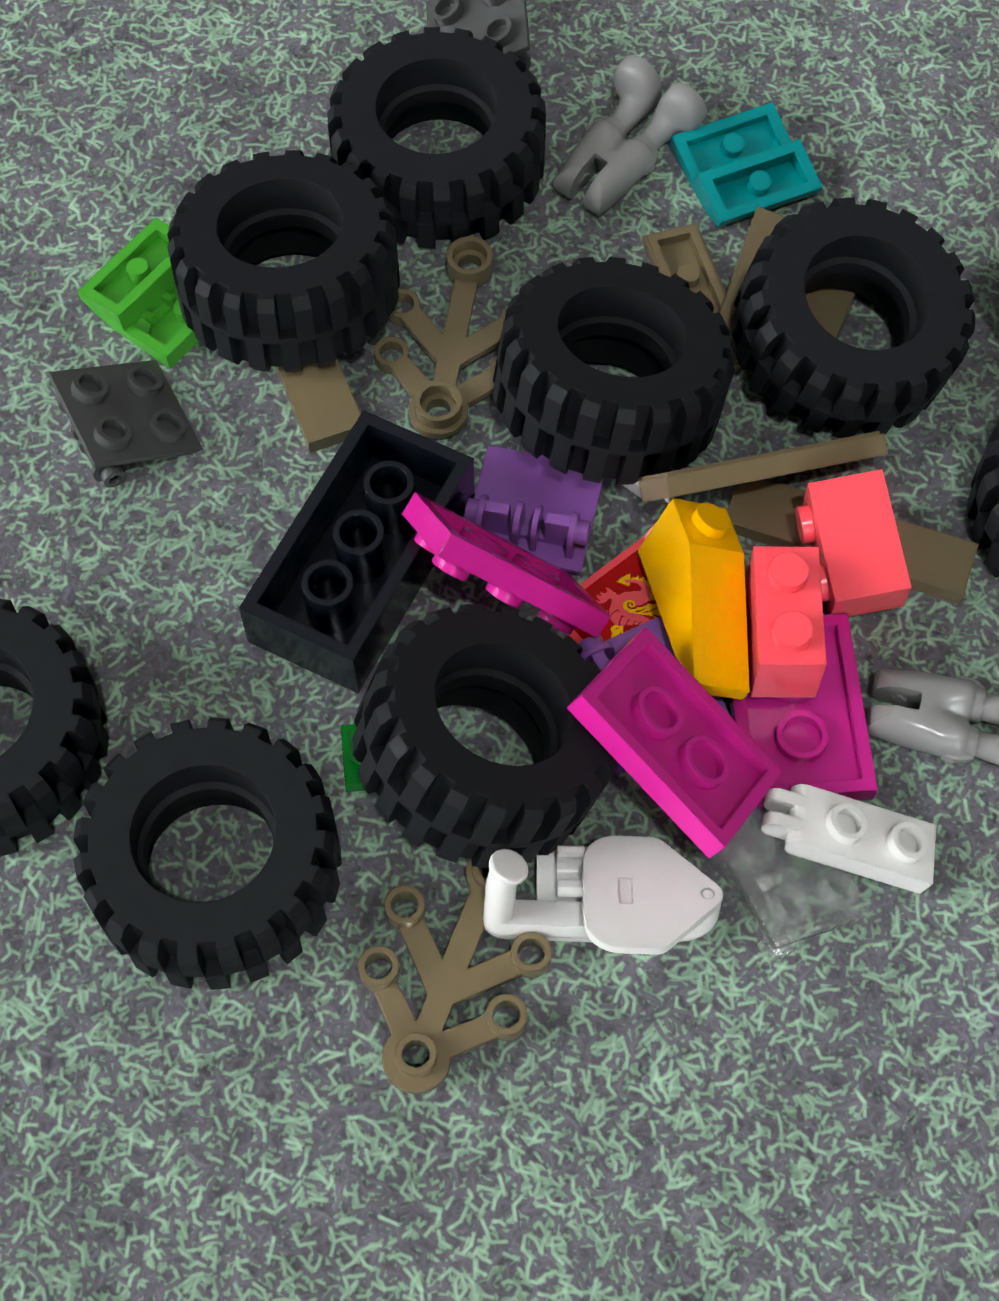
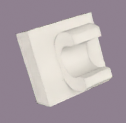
(560, 874)

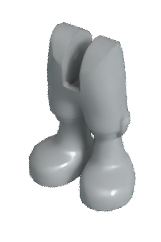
(605, 140)
(942, 716)

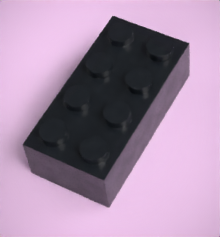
(352, 555)

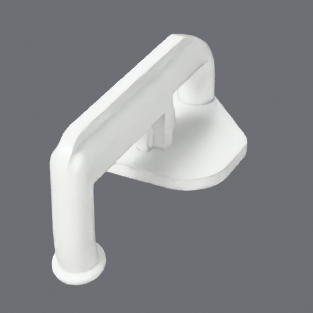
(634, 899)

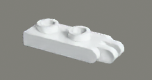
(852, 836)

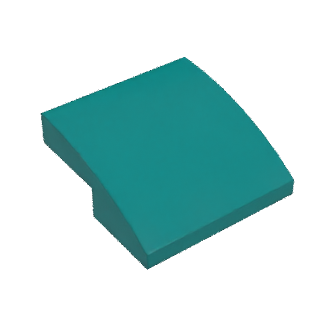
(744, 164)

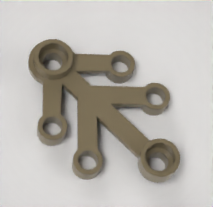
(447, 350)
(447, 984)

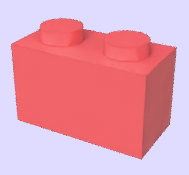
(857, 543)
(785, 622)

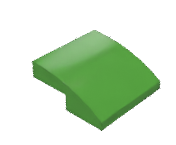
(140, 298)

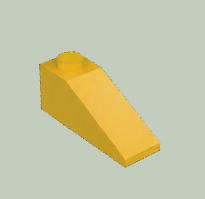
(701, 593)

